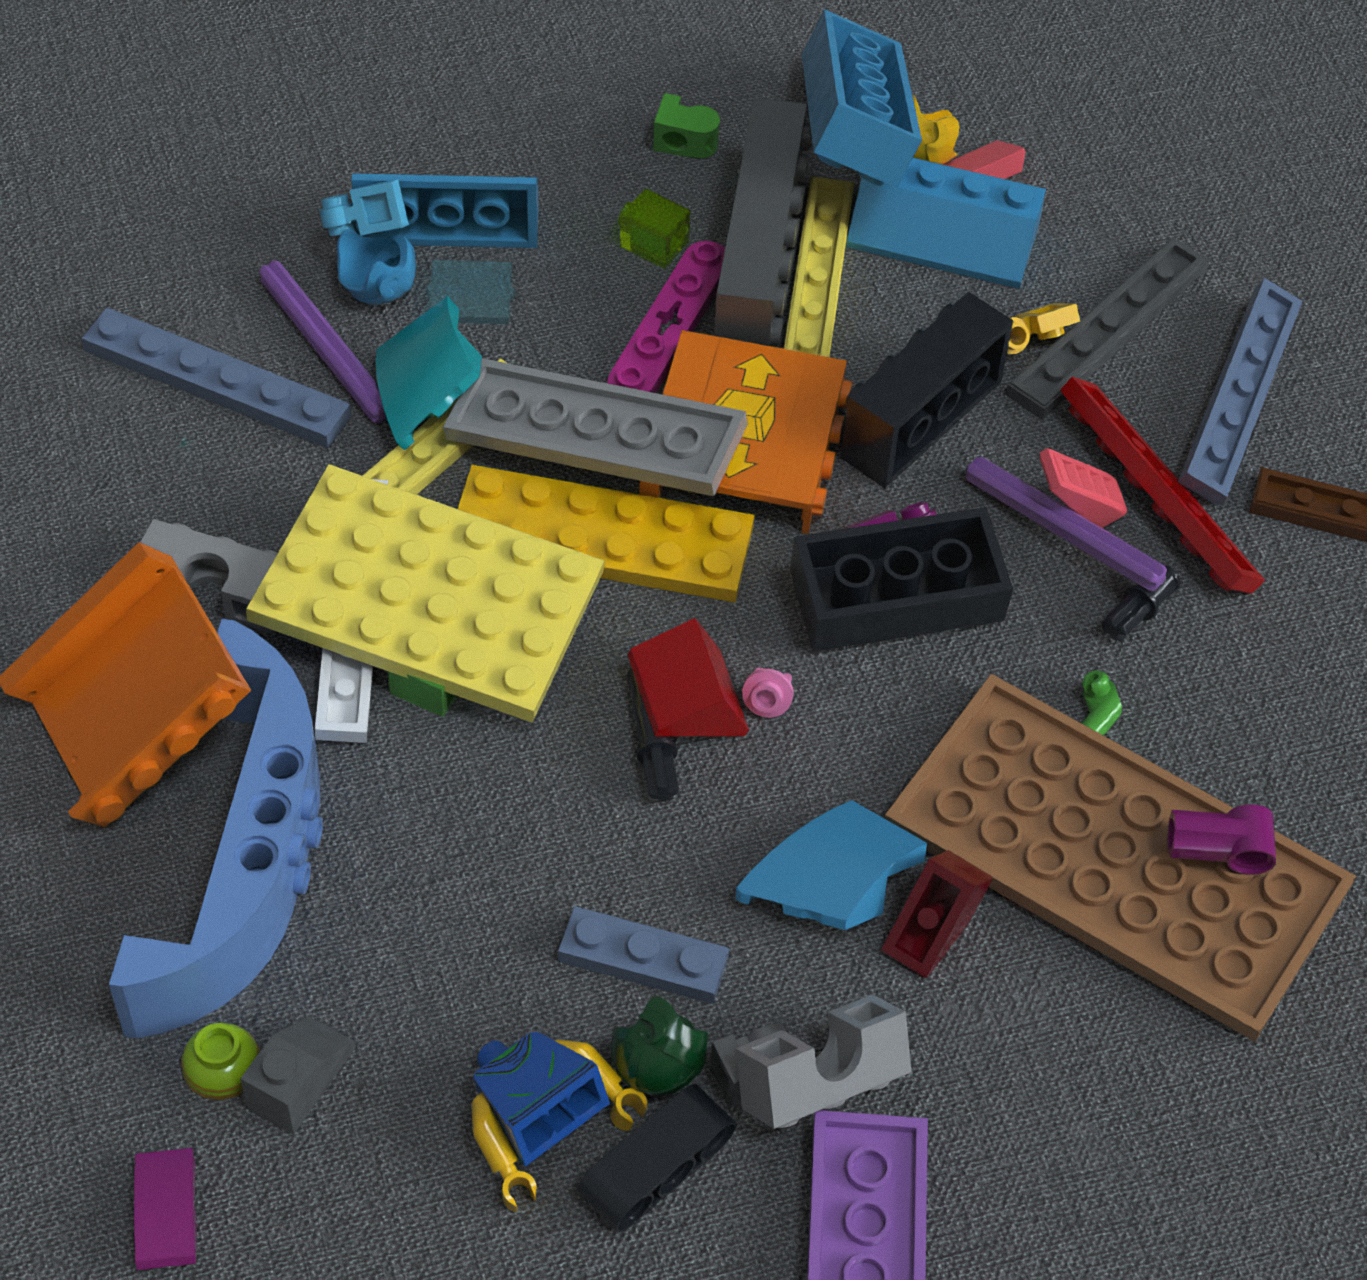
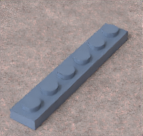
(217, 377)
(1240, 392)

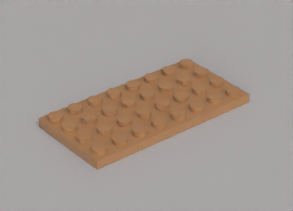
(1083, 843)

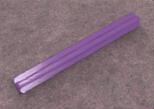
(324, 339)
(1066, 524)

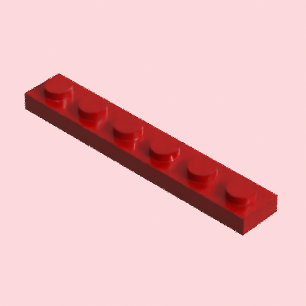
(1171, 499)

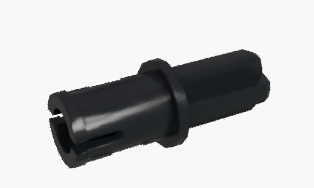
(1138, 605)

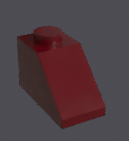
(936, 912)

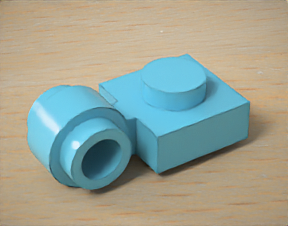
(373, 206)

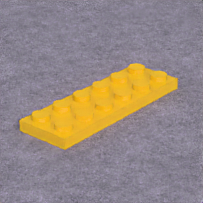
(637, 535)

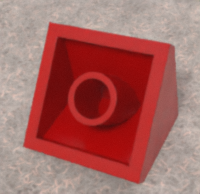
(686, 684)

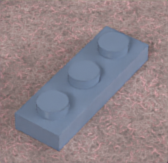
(643, 954)

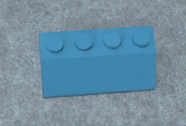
(465, 209)
(950, 222)

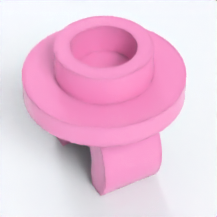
(768, 692)

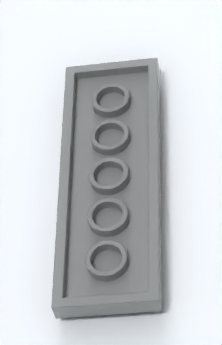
(597, 426)

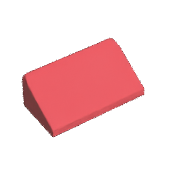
(994, 159)

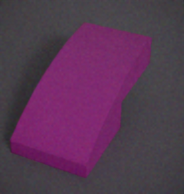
(165, 1209)

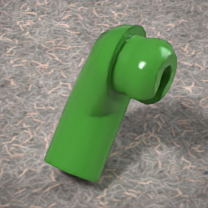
(1101, 702)

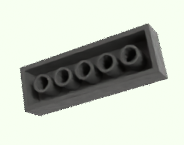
(763, 223)

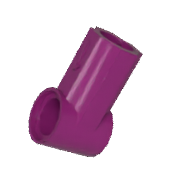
(1240, 837)

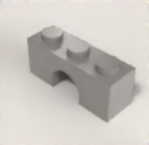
(215, 560)
(863, 1053)

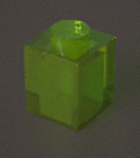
(654, 227)

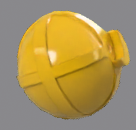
(938, 135)

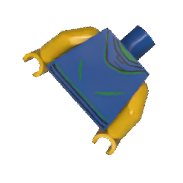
(539, 1096)

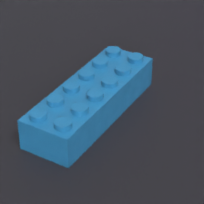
(859, 100)

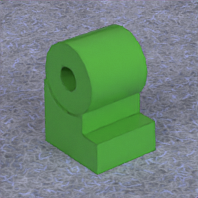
(685, 129)

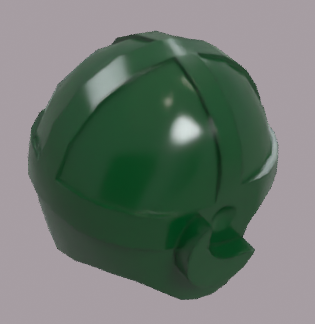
(659, 1051)

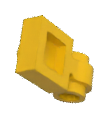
(1044, 321)

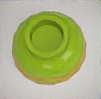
(217, 1060)

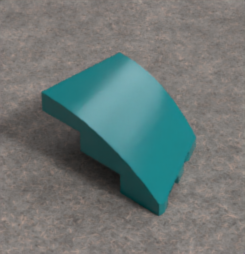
(424, 370)

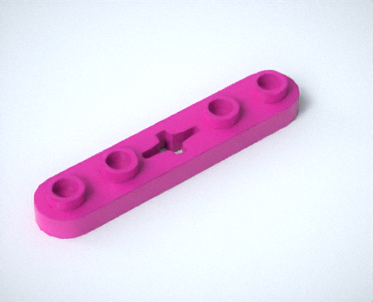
(688, 293)

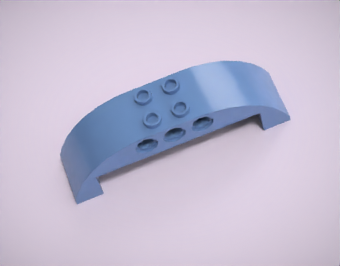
(256, 864)

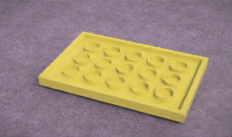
(427, 592)

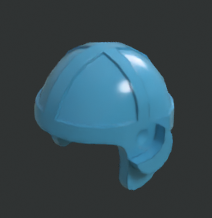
(375, 265)

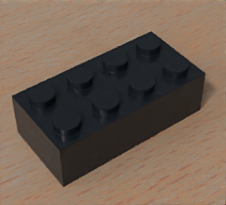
(925, 389)
(900, 579)

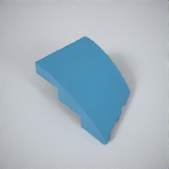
(834, 867)

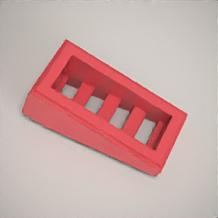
(1083, 488)

